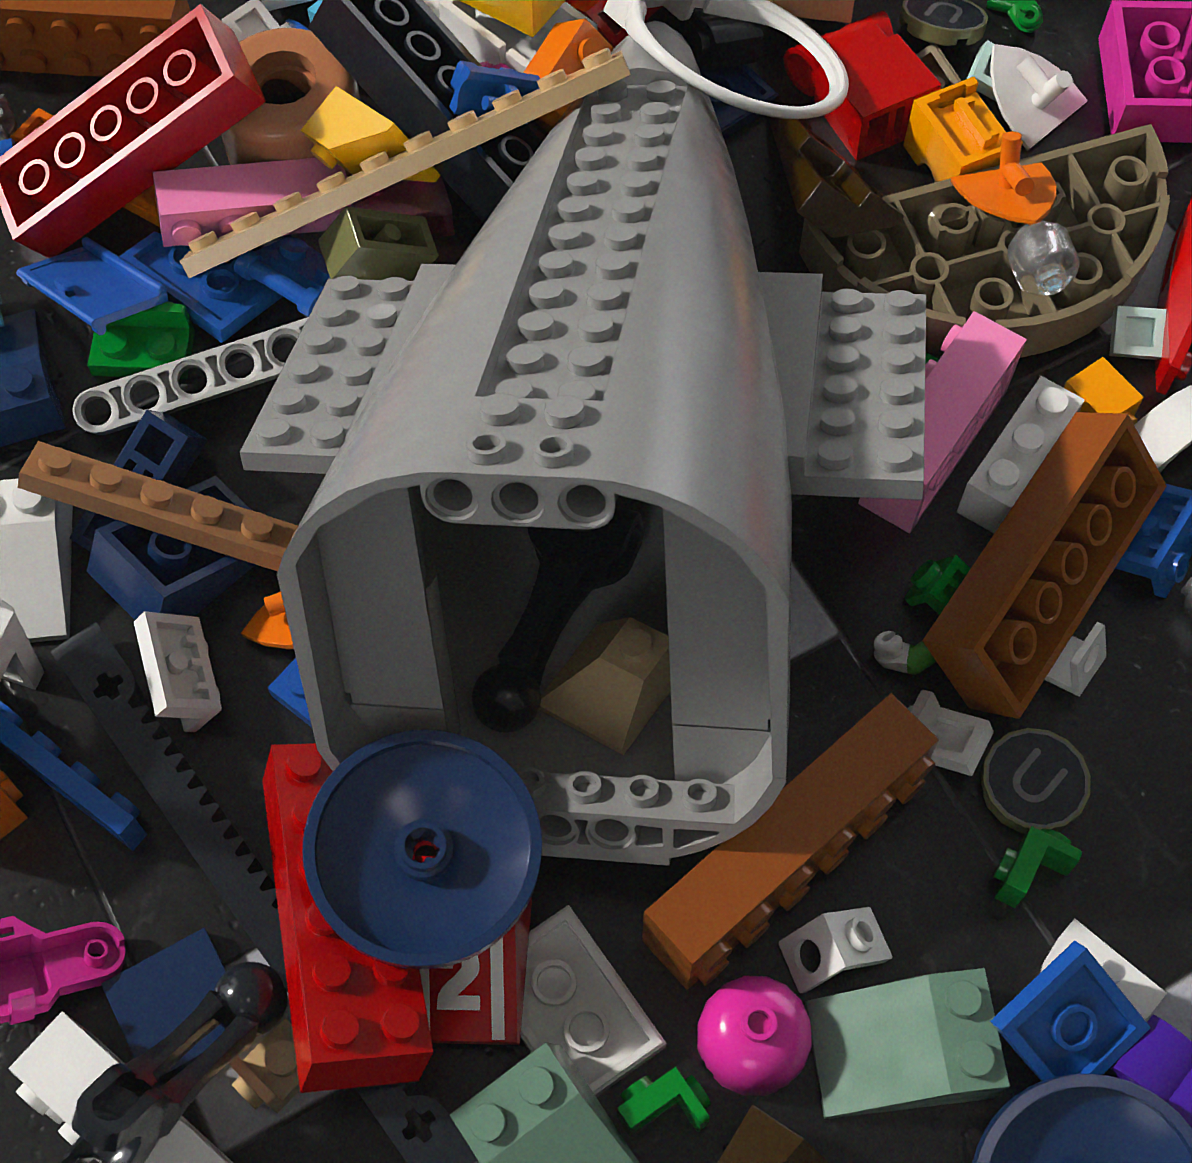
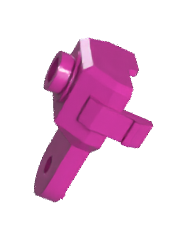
(44, 965)

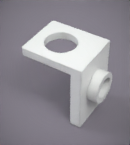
(1079, 661)
(844, 940)

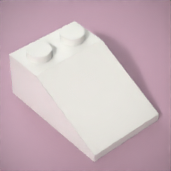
(36, 561)

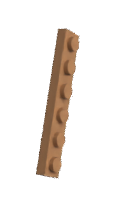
(155, 505)

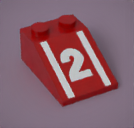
(480, 996)

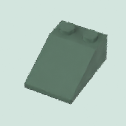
(907, 1045)
(541, 1116)

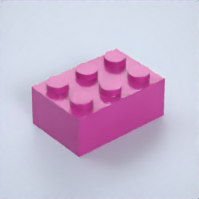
(1149, 67)

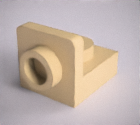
(269, 1070)

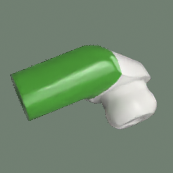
(901, 656)

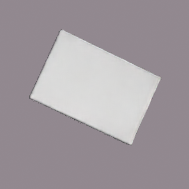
(583, 1005)

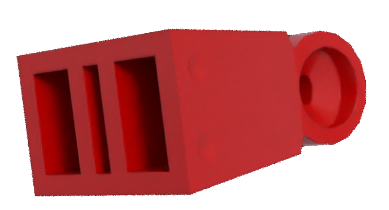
(882, 83)

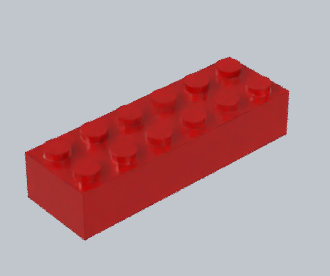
(123, 129)
(349, 1013)

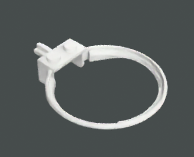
(631, 16)

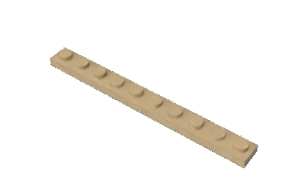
(420, 154)

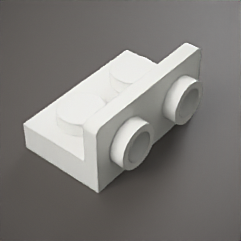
(178, 668)

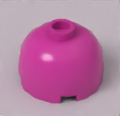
(754, 1035)

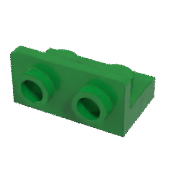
(143, 341)

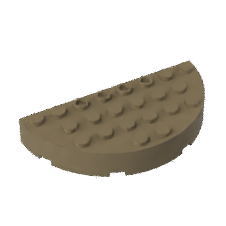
(956, 254)

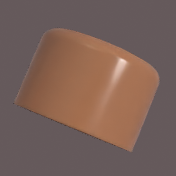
(285, 64)

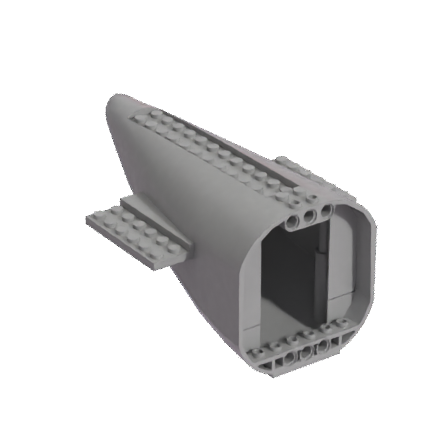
(568, 367)

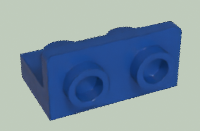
(1163, 542)

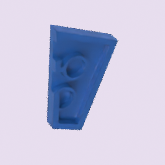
(214, 299)

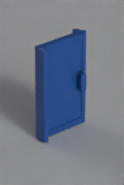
(94, 284)

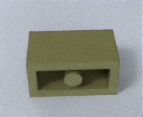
(377, 245)

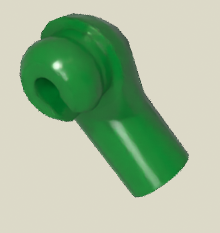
(1023, 13)

